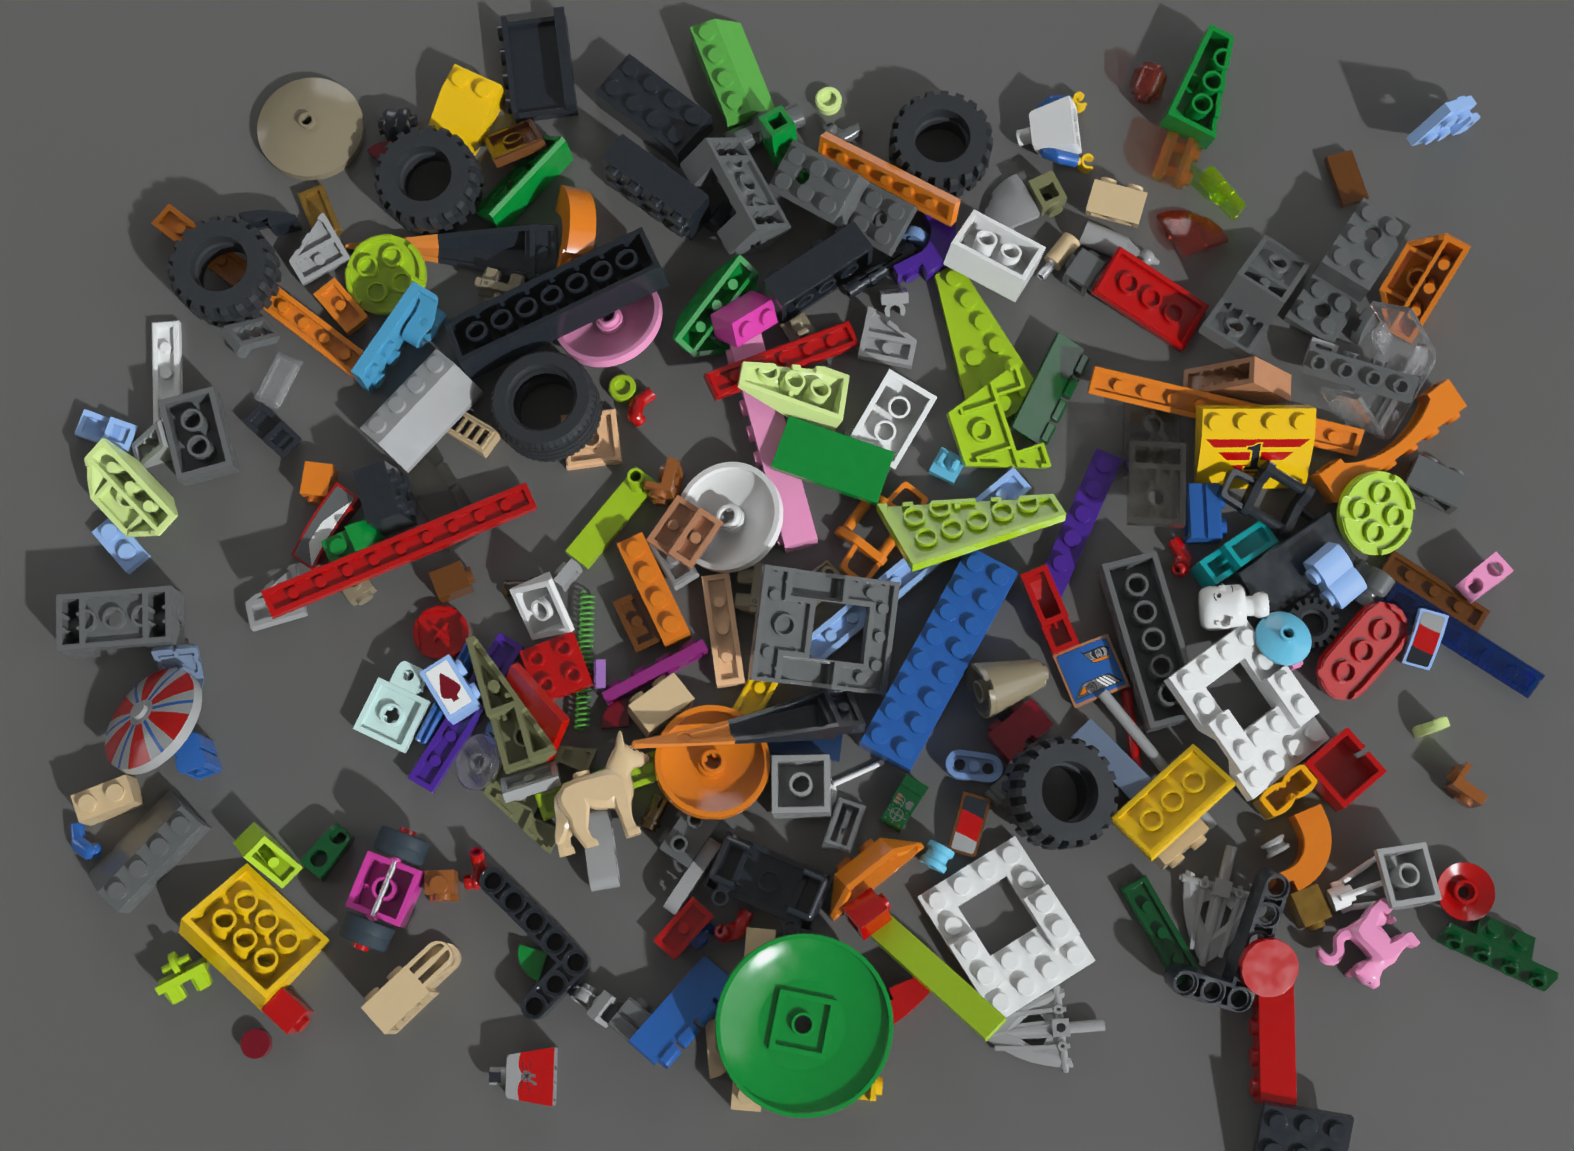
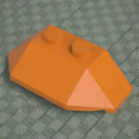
(1423, 273)
(869, 869)

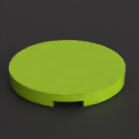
(382, 272)
(1375, 513)

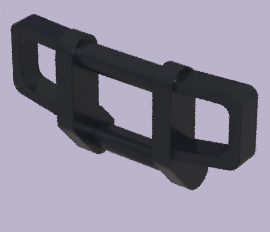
(1246, 505)

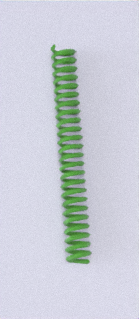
(579, 707)

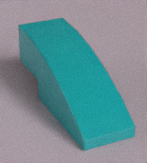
(1234, 555)

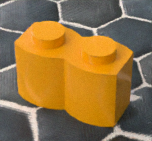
(1284, 792)

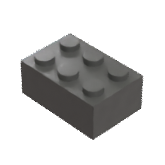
(198, 436)

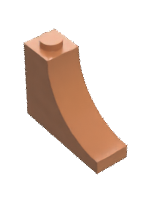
(1242, 378)

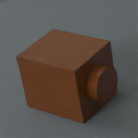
(452, 581)

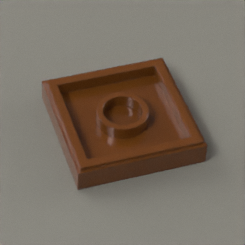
(514, 142)

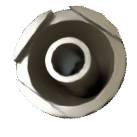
(1004, 683)

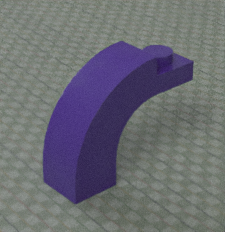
(932, 257)

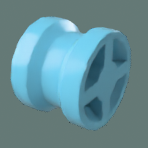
(936, 856)

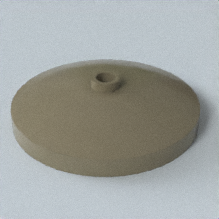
(311, 129)

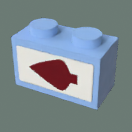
(452, 689)

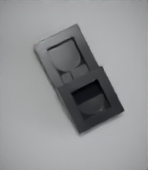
(278, 221)
(272, 430)

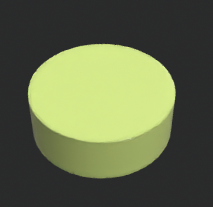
(828, 101)

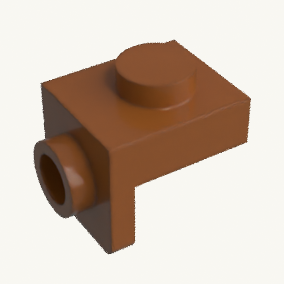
(1464, 792)

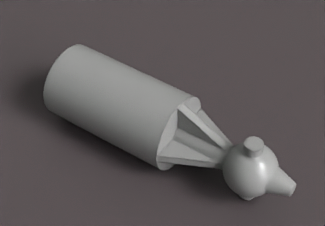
(1107, 241)

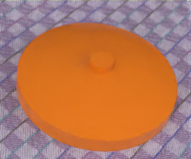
(711, 779)

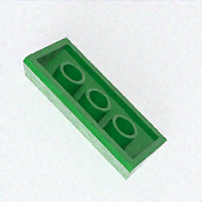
(524, 183)

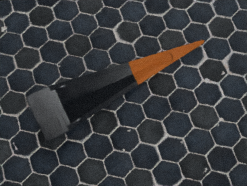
(510, 249)
(805, 718)

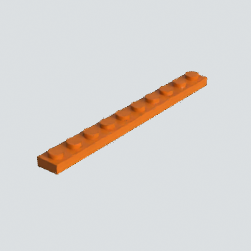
(284, 307)
(1183, 401)

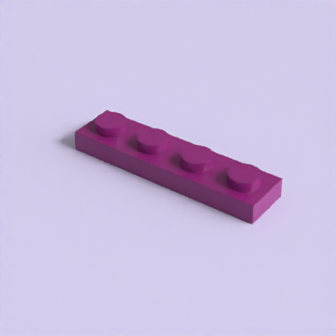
(644, 676)

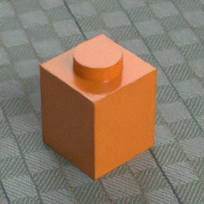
(317, 481)

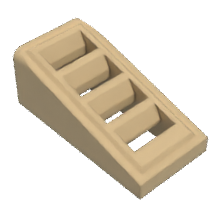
(488, 443)

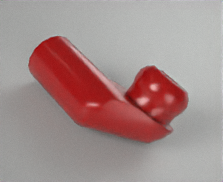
(479, 864)

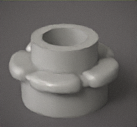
(584, 995)

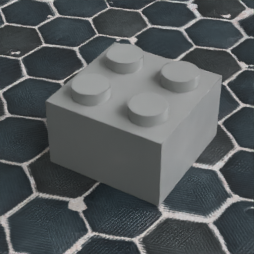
(801, 786)

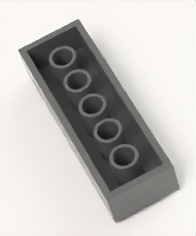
(1146, 635)

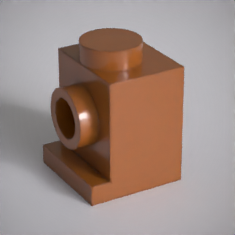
(442, 885)

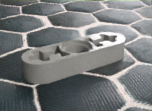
(692, 876)

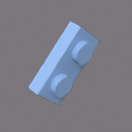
(123, 549)

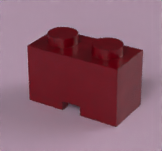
(1024, 723)

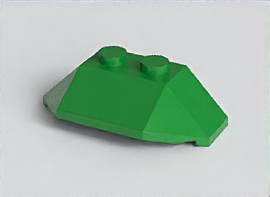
(694, 325)

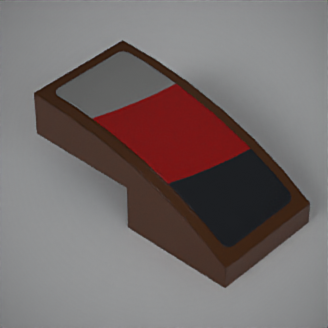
(969, 823)

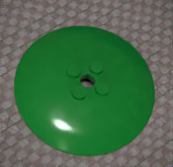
(847, 1032)

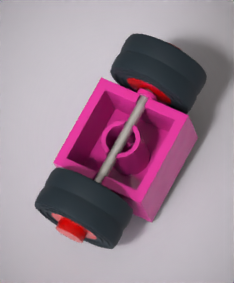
(385, 889)

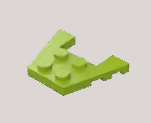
(983, 430)

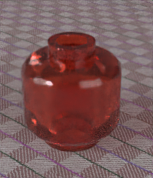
(1147, 82)

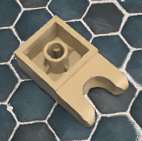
(411, 987)

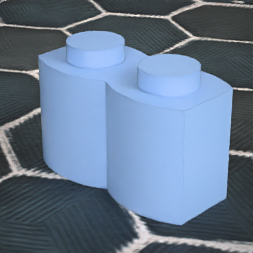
(1335, 575)

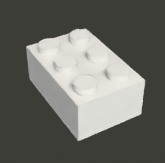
(994, 255)

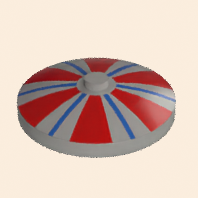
(153, 721)

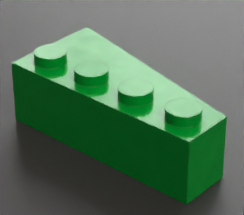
(1198, 96)

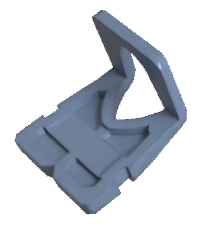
(183, 657)

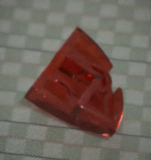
(1191, 231)

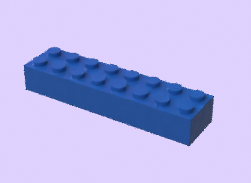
(938, 660)

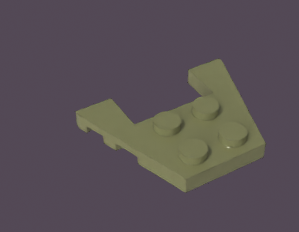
(525, 810)

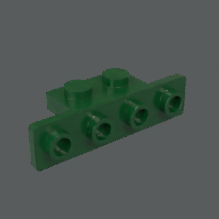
(1501, 949)

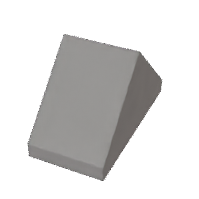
(152, 446)

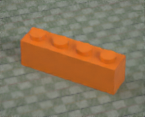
(654, 590)

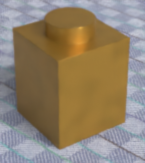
(1309, 908)

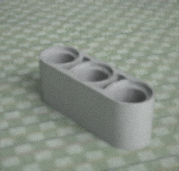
(602, 859)

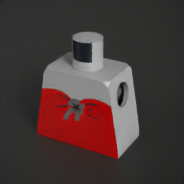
(529, 1076)

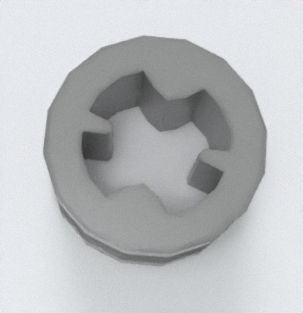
(1275, 846)

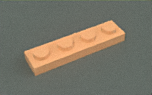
(723, 630)

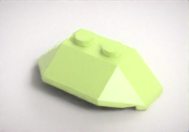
(128, 492)

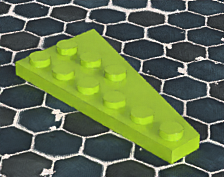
(977, 340)

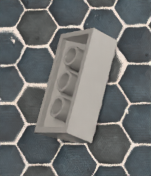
(421, 410)

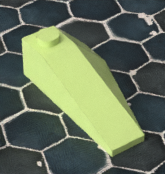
(798, 392)

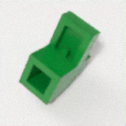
(353, 539)

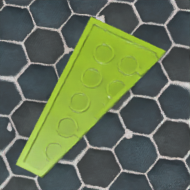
(960, 526)

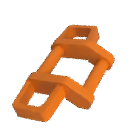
(877, 556)

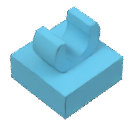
(946, 466)

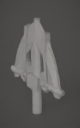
(1208, 938)
(1053, 1028)

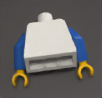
(1056, 131)

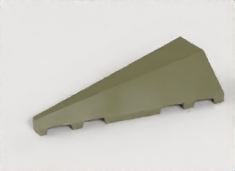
(516, 732)

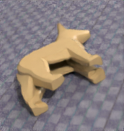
(599, 791)

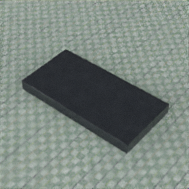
(1281, 568)

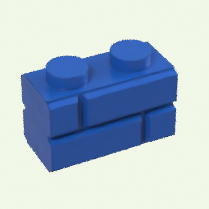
(1203, 514)
(197, 757)

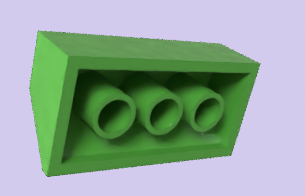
(730, 71)

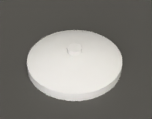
(747, 507)

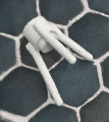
(1342, 896)

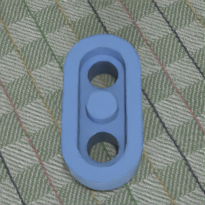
(973, 766)

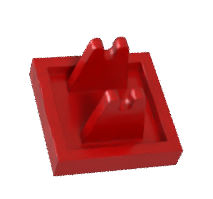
(558, 666)

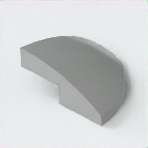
(1012, 203)

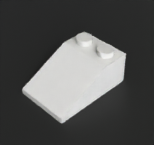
(894, 415)

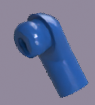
(81, 845)

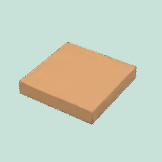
(602, 449)

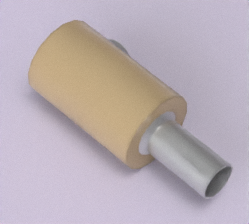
(1059, 254)

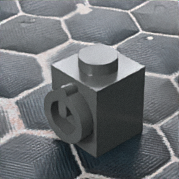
(1083, 271)

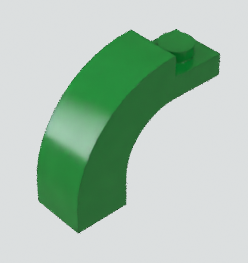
(777, 134)

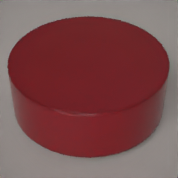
(256, 1043)

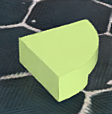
(1430, 727)

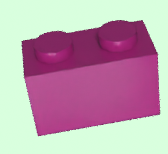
(744, 318)

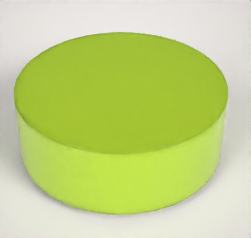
(622, 388)

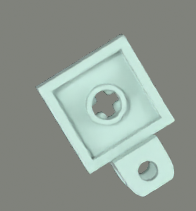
(396, 693)

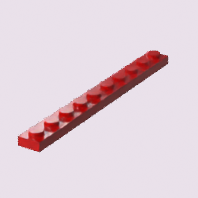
(398, 550)

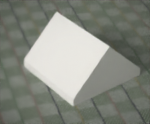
(542, 607)

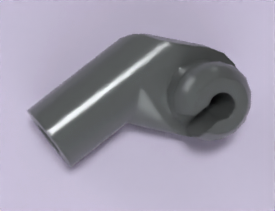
(847, 134)

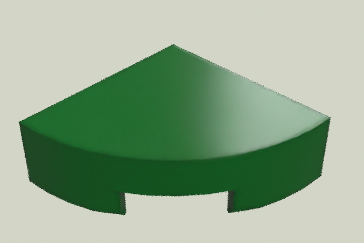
(532, 961)

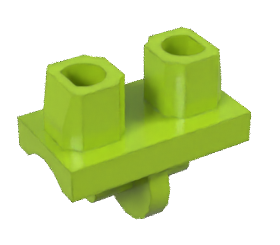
(172, 984)

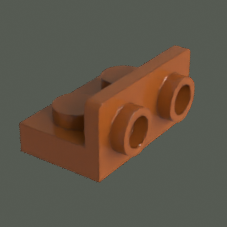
(671, 481)

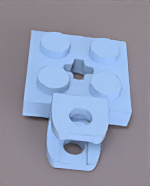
(1451, 118)

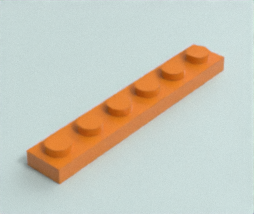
(894, 180)

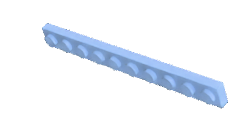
(851, 618)

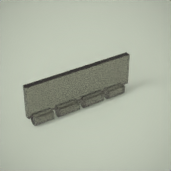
(432, 489)

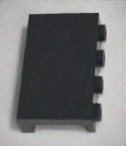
(538, 67)

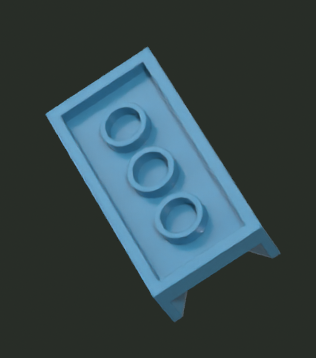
(408, 323)

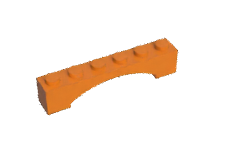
(1435, 407)

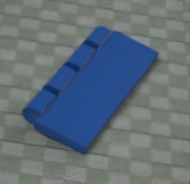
(675, 1016)

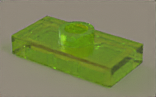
(1222, 193)

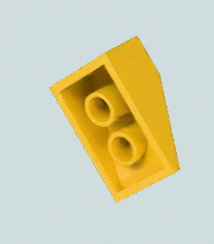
(468, 106)

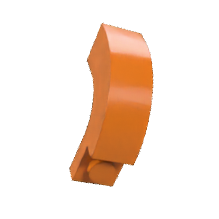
(578, 222)
(1314, 848)

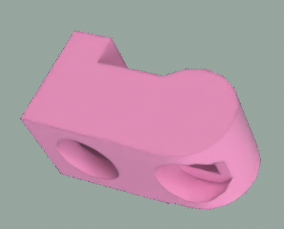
(1484, 578)

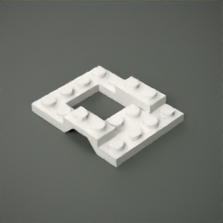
(1274, 740)
(1029, 963)

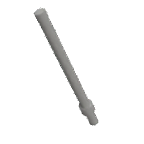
(1142, 741)

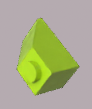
(267, 855)

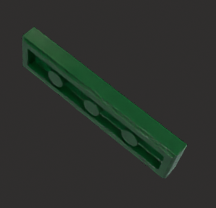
(1157, 924)

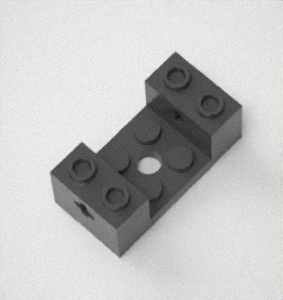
(758, 215)
(148, 619)

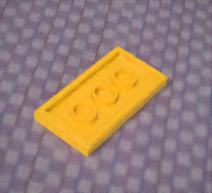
(1172, 802)

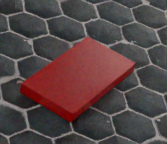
(1149, 299)

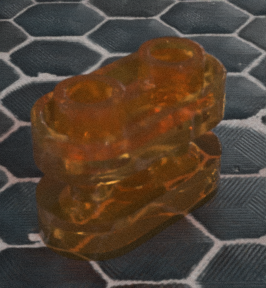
(1181, 174)

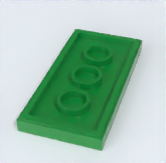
(832, 460)

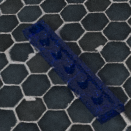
(1471, 644)

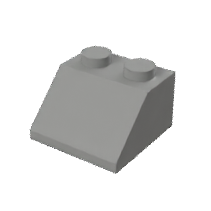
(1407, 876)

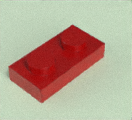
(683, 928)

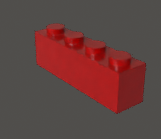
(1273, 1049)

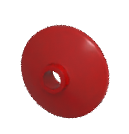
(1478, 887)

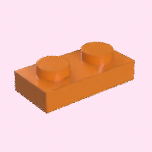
(341, 306)

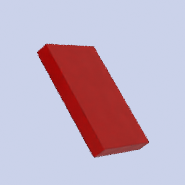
(539, 703)

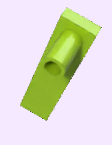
(610, 519)

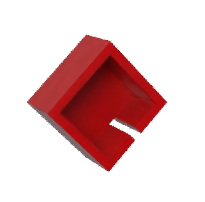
(1340, 773)

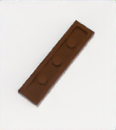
(1434, 590)

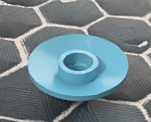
(1276, 645)

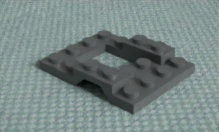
(786, 627)

